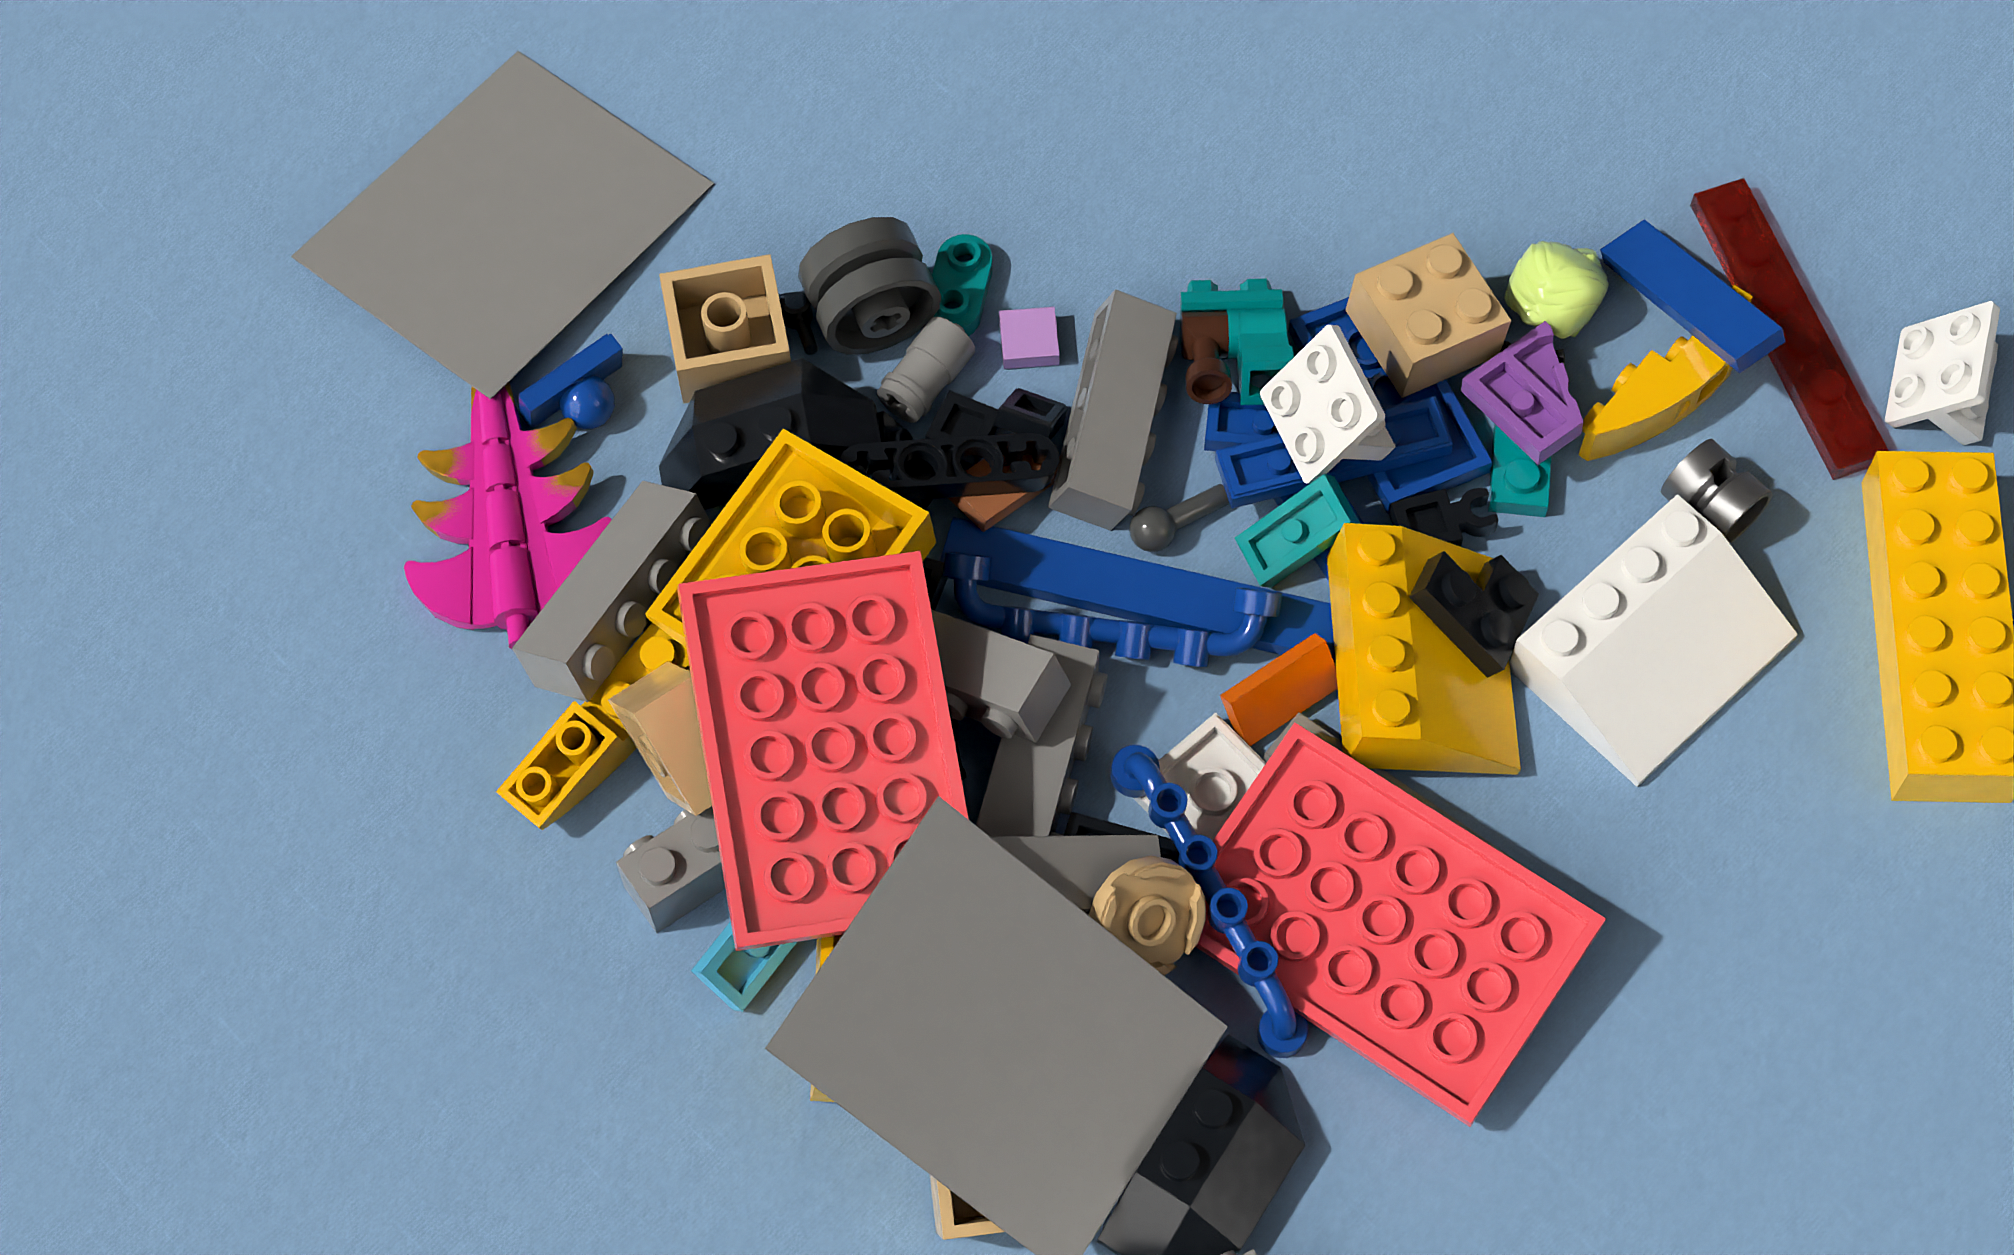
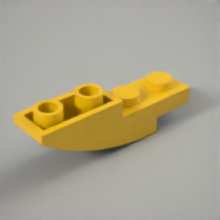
(1654, 396)
(586, 739)

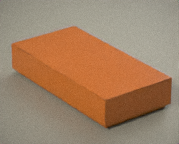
(1281, 689)

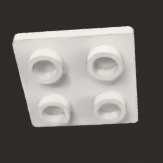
(1946, 372)
(1326, 407)

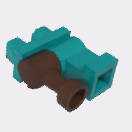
(1232, 325)

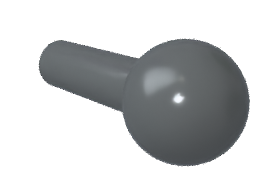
(1155, 528)

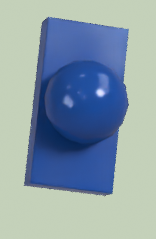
(576, 388)

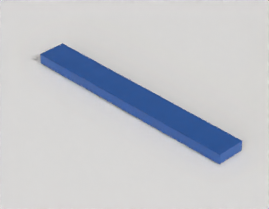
(1130, 586)

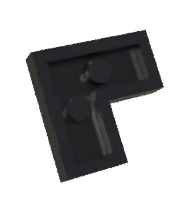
(1480, 615)

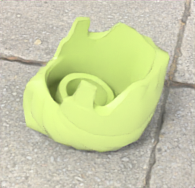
(1557, 287)

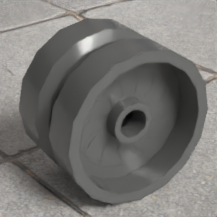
(869, 285)

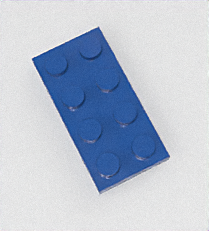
(1468, 454)

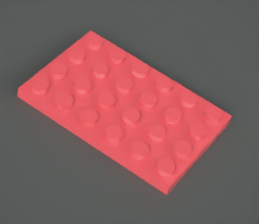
(817, 735)
(1395, 923)

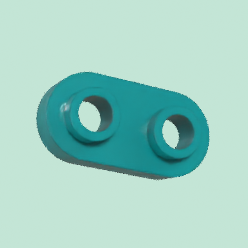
(963, 281)

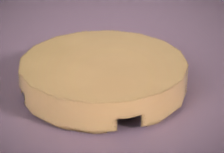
(1152, 910)

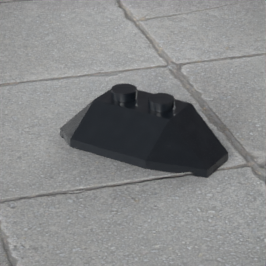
(740, 418)
(1211, 1162)

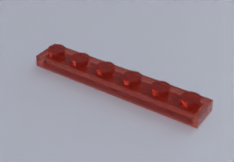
(1807, 359)

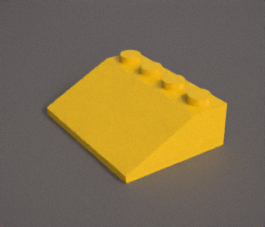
(793, 514)
(1400, 680)

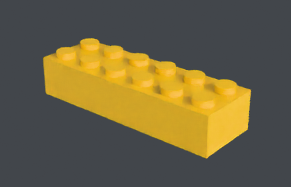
(1942, 625)

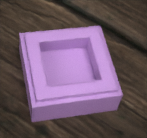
(1029, 337)

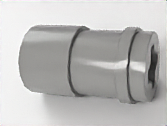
(926, 369)

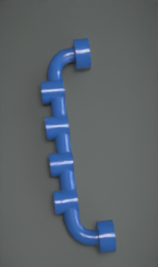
(1131, 637)
(1137, 774)

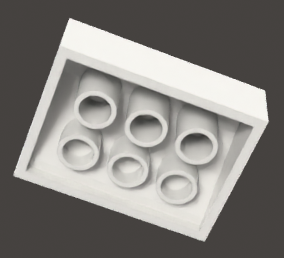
(1653, 641)

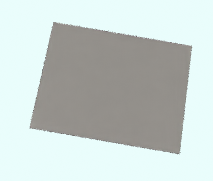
(502, 223)
(998, 1036)

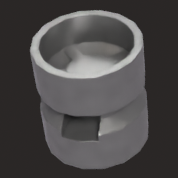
(1716, 490)

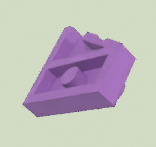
(1528, 395)

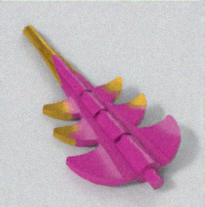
(504, 519)

